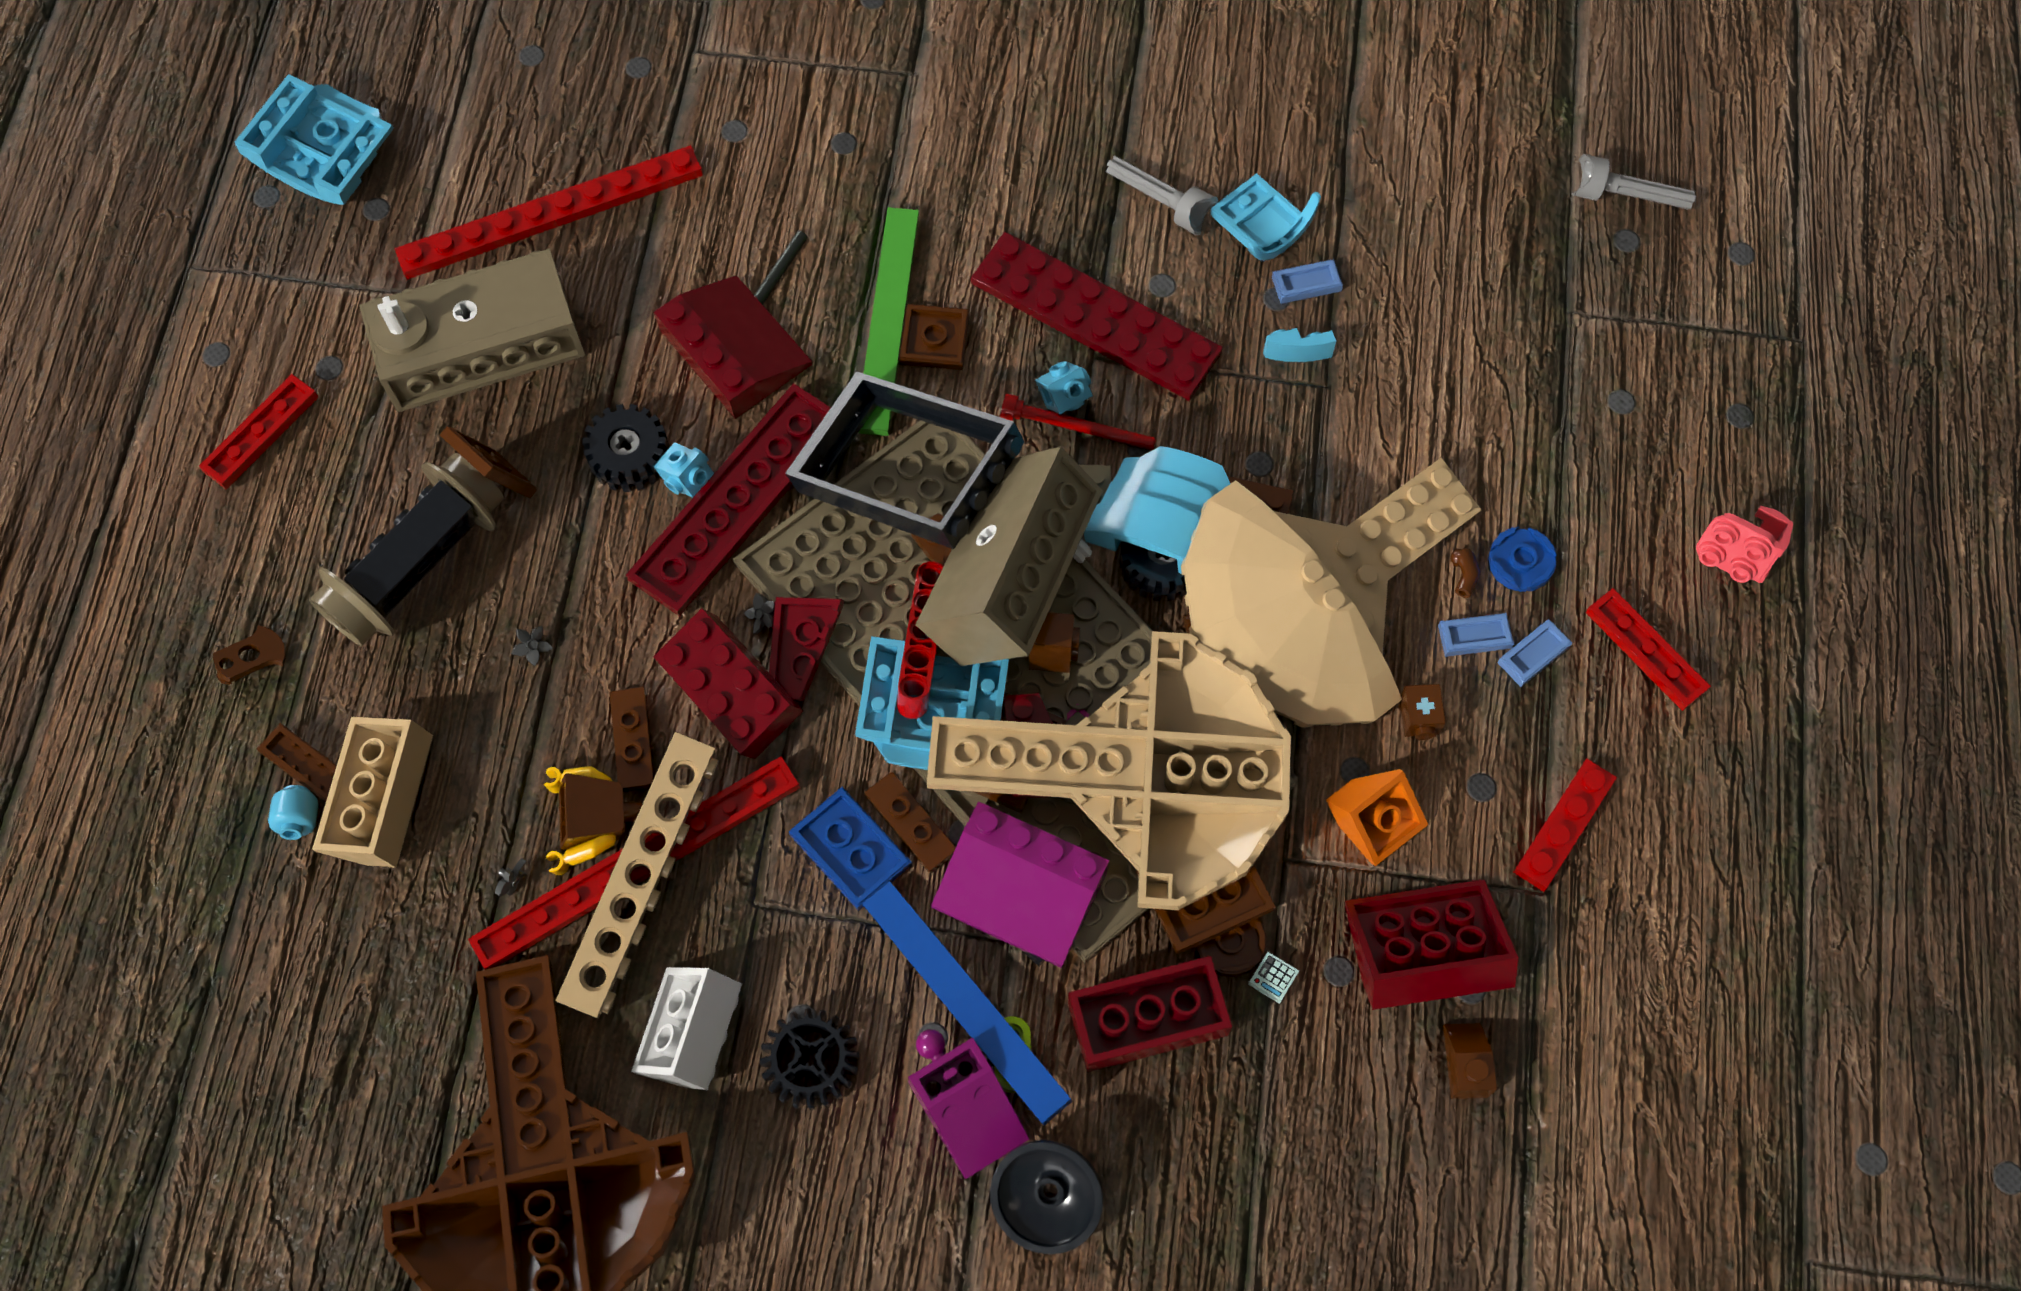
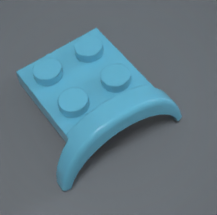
(1263, 218)

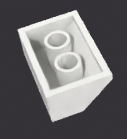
(687, 1027)

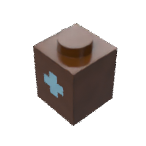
(1422, 711)

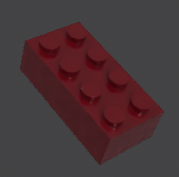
(728, 684)
(1149, 1014)

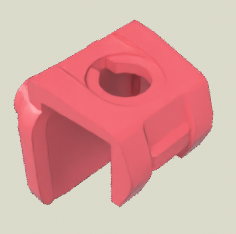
(1744, 548)

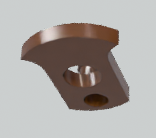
(264, 641)

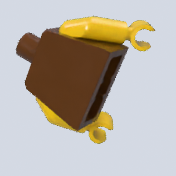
(589, 814)

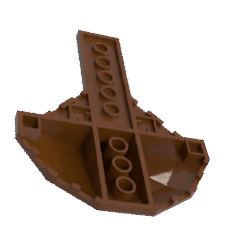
(545, 1181)

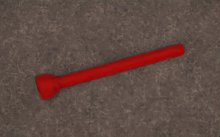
(1015, 409)

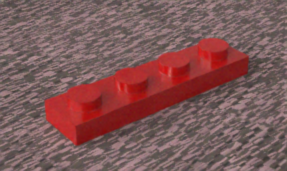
(258, 431)
(1647, 649)
(1565, 825)

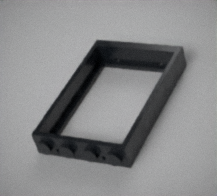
(848, 417)

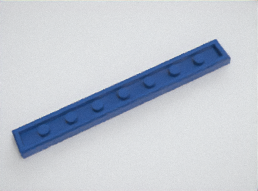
(967, 1003)

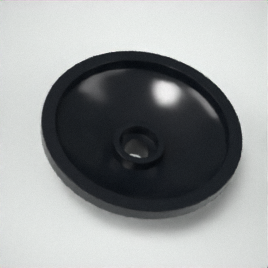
(1037, 1217)

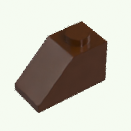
(1469, 1061)

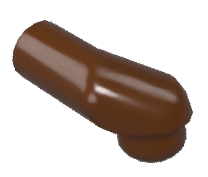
(1470, 571)

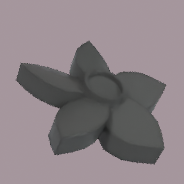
(762, 613)
(531, 644)
(510, 879)

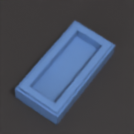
(1307, 281)
(1475, 634)
(1534, 652)

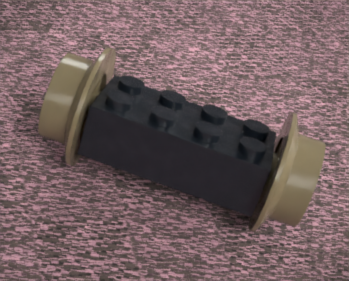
(409, 550)

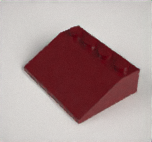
(731, 343)
(1431, 944)

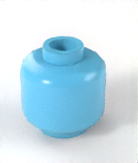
(293, 812)

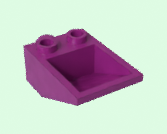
(969, 1110)

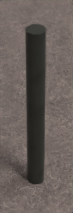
(780, 266)

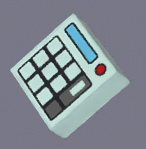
(1273, 977)

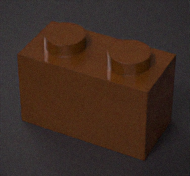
(1055, 644)

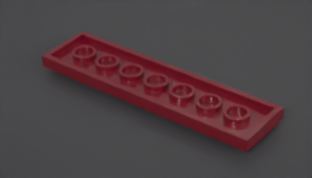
(1097, 315)
(728, 504)

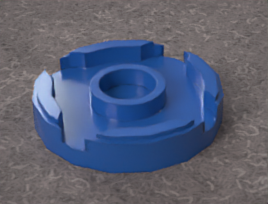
(1522, 559)

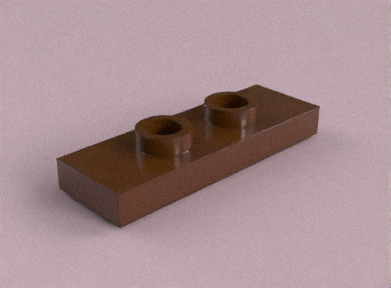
(632, 739)
(299, 760)
(910, 822)

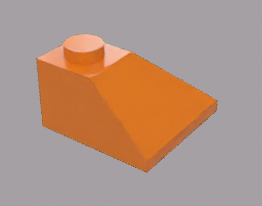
(1378, 813)

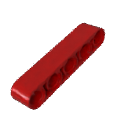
(918, 651)

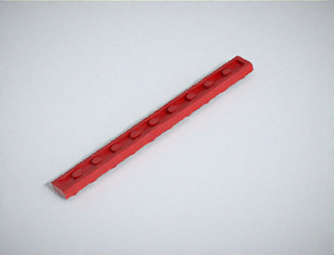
(548, 212)
(583, 892)

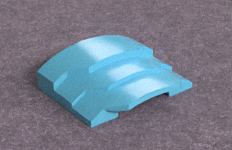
(314, 139)
(1156, 502)
(956, 692)

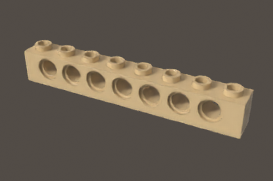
(681, 753)

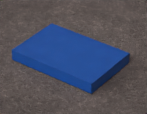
(850, 847)

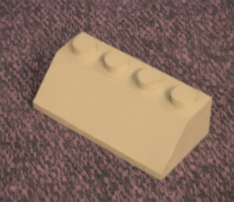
(373, 791)

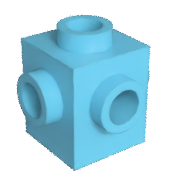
(1064, 387)
(684, 469)

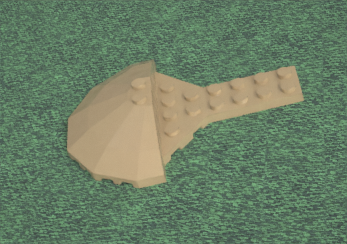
(1310, 596)
(1171, 768)

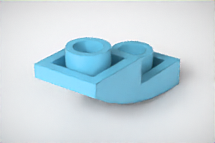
(1289, 346)

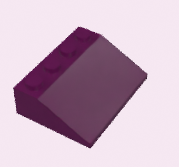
(1020, 884)

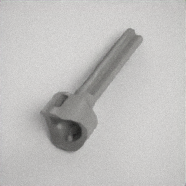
(1597, 179)
(1188, 207)

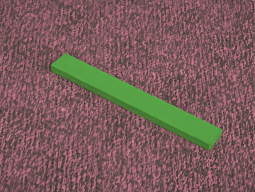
(890, 306)

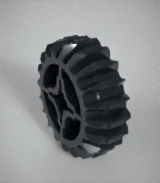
(822, 1049)

